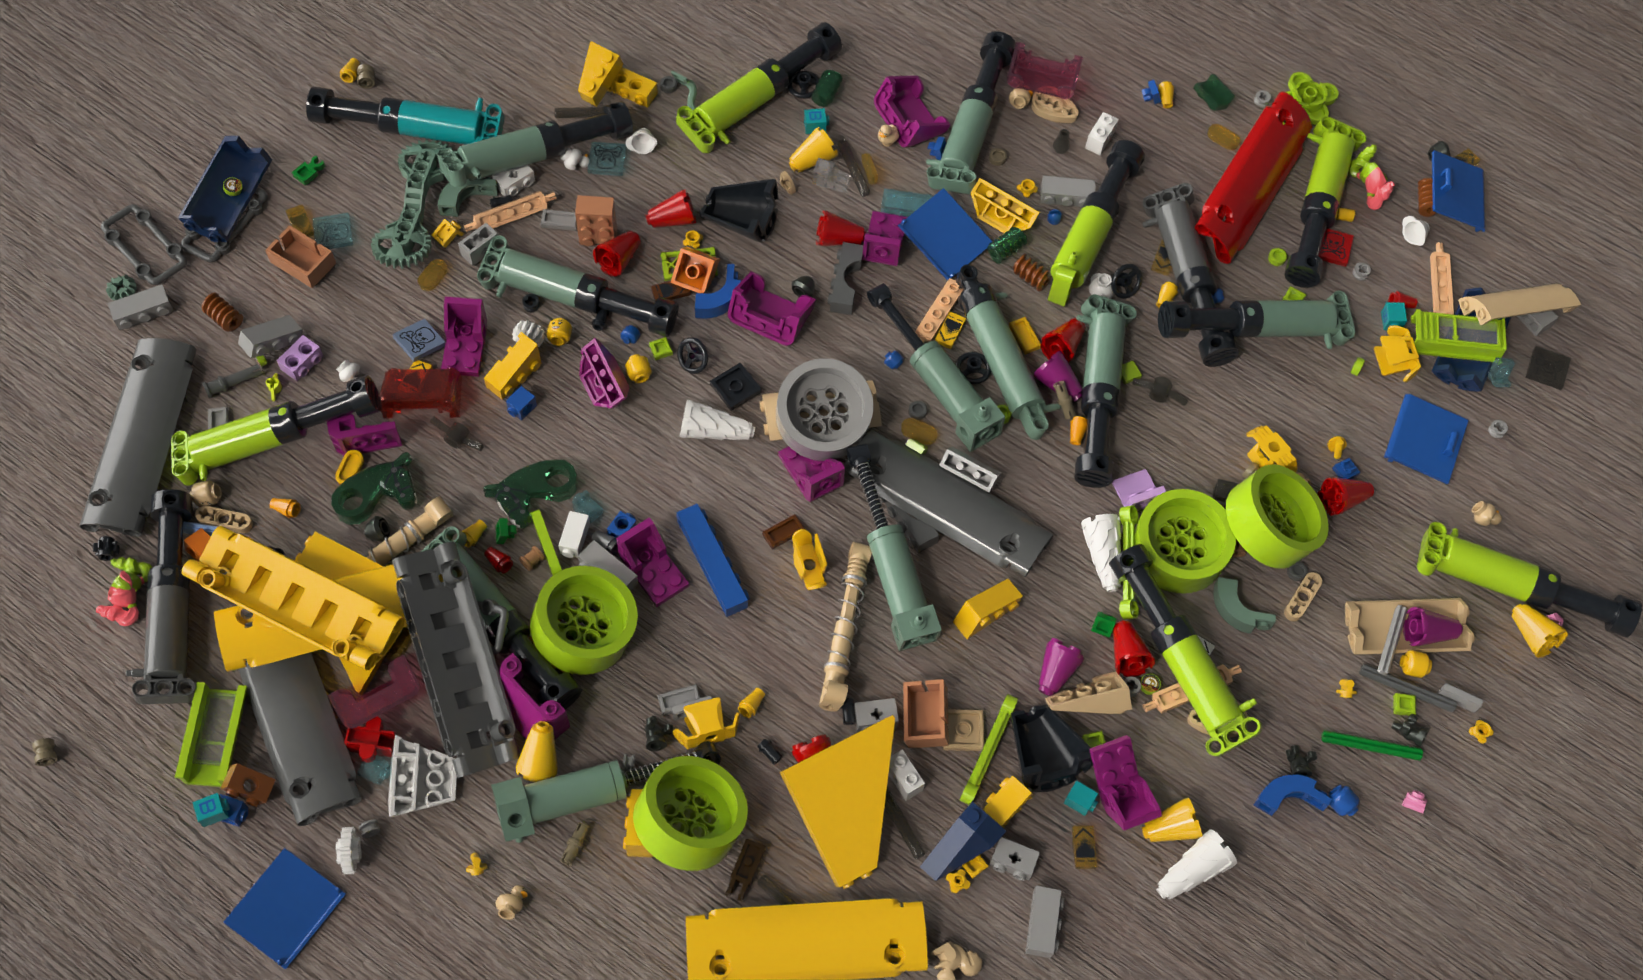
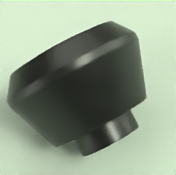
(1441, 147)
(803, 286)
(377, 529)

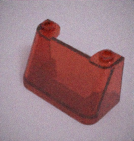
(421, 390)

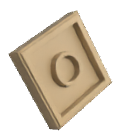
(965, 730)

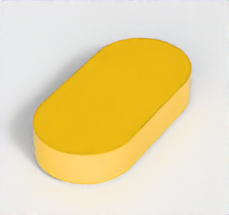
(350, 465)

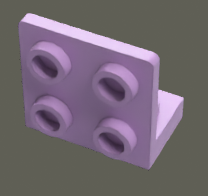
(1137, 489)

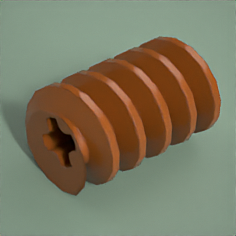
(1425, 197)
(1031, 273)
(222, 312)

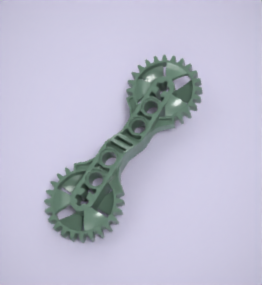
(409, 227)

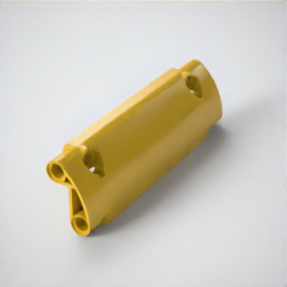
(295, 598)
(270, 643)
(808, 941)

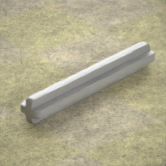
(1392, 640)

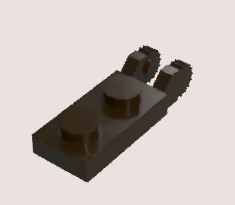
(745, 867)

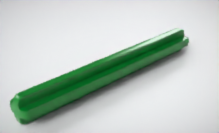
(1372, 745)

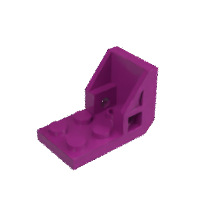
(883, 239)
(465, 334)
(366, 439)
(813, 476)
(647, 557)
(1120, 786)

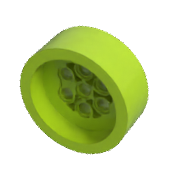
(1277, 516)
(1199, 517)
(586, 589)
(690, 813)

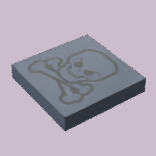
(419, 340)

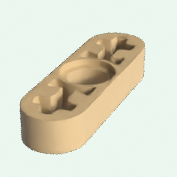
(217, 513)
(1303, 589)

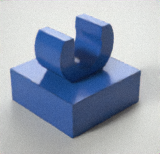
(1151, 92)
(937, 148)
(1346, 469)

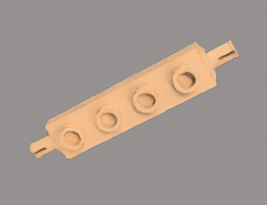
(511, 211)
(1441, 281)
(938, 311)
(1174, 695)

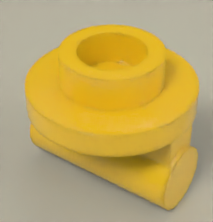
(1337, 445)
(1346, 688)
(477, 867)

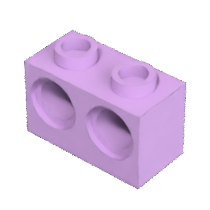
(297, 356)

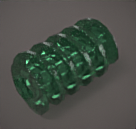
(826, 88)
(1006, 244)

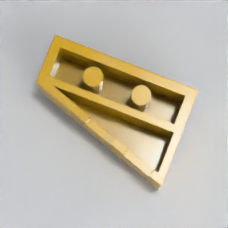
(598, 73)
(514, 368)
(987, 607)
(1007, 800)
(631, 842)

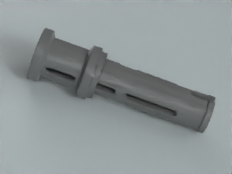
(222, 384)

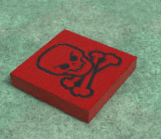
(1336, 247)

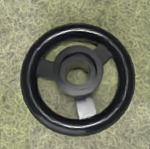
(804, 80)
(1125, 280)
(694, 355)
(974, 359)

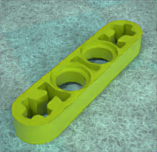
(545, 541)

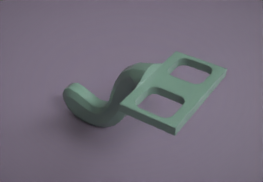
(690, 85)

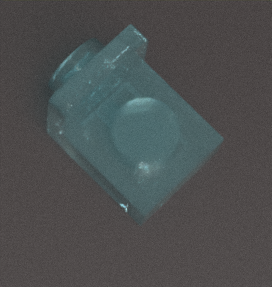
(1500, 372)
(585, 505)
(375, 771)

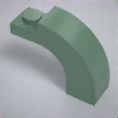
(452, 197)
(1234, 612)

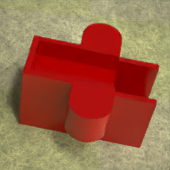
(370, 740)

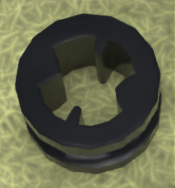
(530, 308)

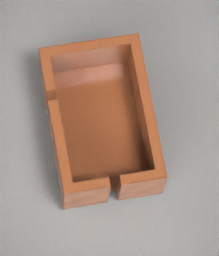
(595, 219)
(301, 256)
(925, 714)

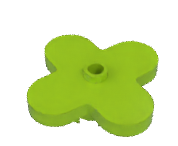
(1312, 96)

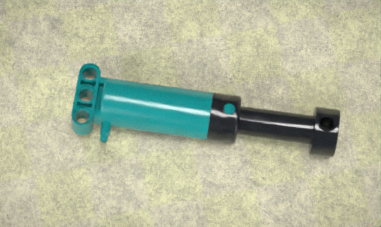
(409, 117)

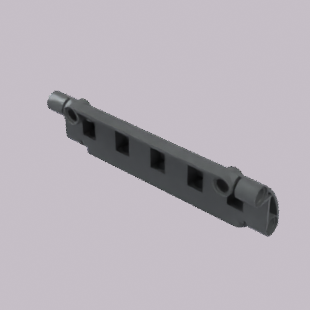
(139, 437)
(953, 505)
(455, 659)
(301, 736)

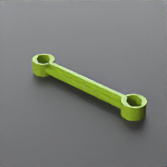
(1129, 517)
(989, 749)

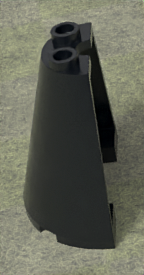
(744, 208)
(1048, 749)

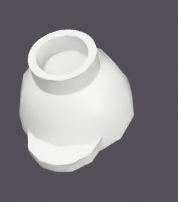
(641, 141)
(1415, 230)
(1101, 285)

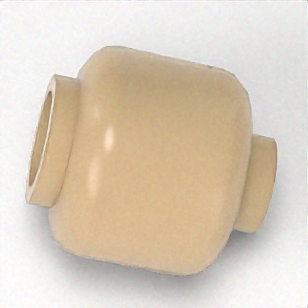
(205, 493)

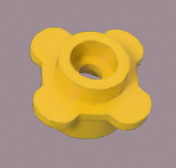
(1027, 183)
(692, 235)
(1484, 727)
(954, 886)

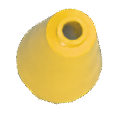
(814, 147)
(1538, 630)
(539, 754)
(1176, 823)

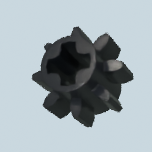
(106, 548)

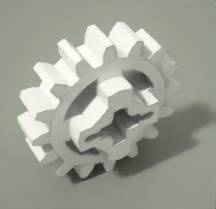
(348, 850)

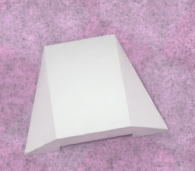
(419, 778)

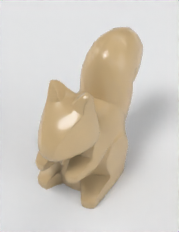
(954, 957)

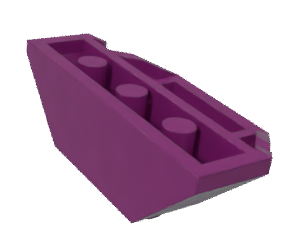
(602, 376)

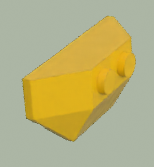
(1000, 208)

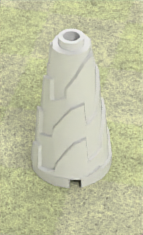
(705, 422)
(1104, 544)
(1197, 865)

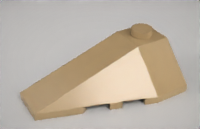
(1103, 695)

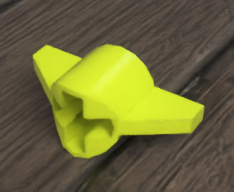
(274, 386)

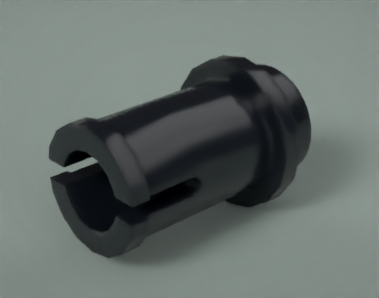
(494, 202)
(600, 319)
(848, 712)
(769, 751)

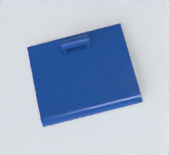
(1458, 190)
(945, 234)
(1426, 438)
(284, 908)

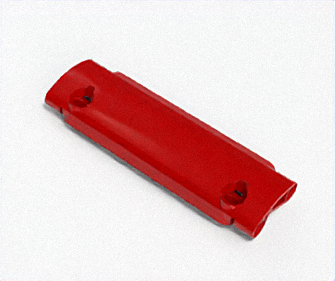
(1254, 176)

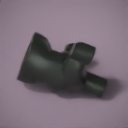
(1410, 731)
(656, 734)
(1299, 762)

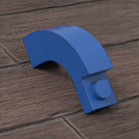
(717, 303)
(1291, 786)

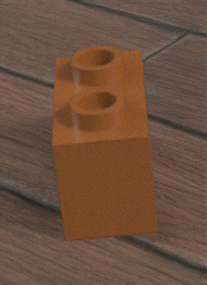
(260, 784)

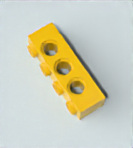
(634, 87)

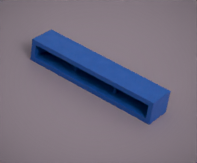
(712, 560)

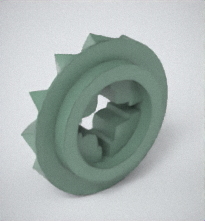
(129, 287)

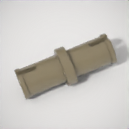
(1064, 400)
(575, 844)

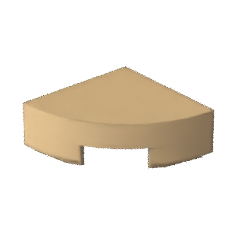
(787, 183)

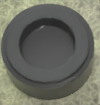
(668, 84)
(917, 410)
(1297, 571)

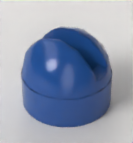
(1054, 217)

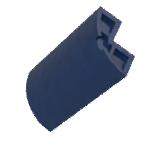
(209, 207)
(1466, 373)

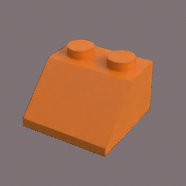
(694, 270)

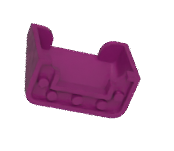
(901, 106)
(768, 313)
(523, 708)

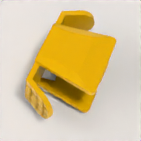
(1395, 355)
(1273, 446)
(805, 551)
(705, 720)

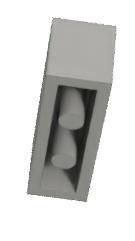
(1065, 190)
(140, 307)
(269, 336)
(970, 469)
(598, 557)
(1044, 922)

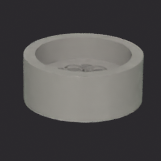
(817, 379)

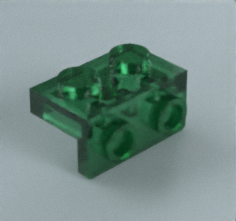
(1214, 93)

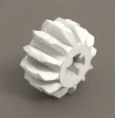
(531, 330)

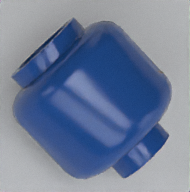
(1344, 800)

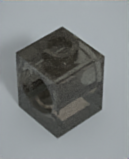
(1221, 491)

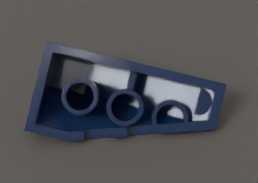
(965, 840)

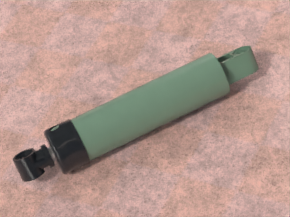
(1003, 353)

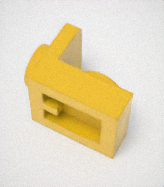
(446, 232)

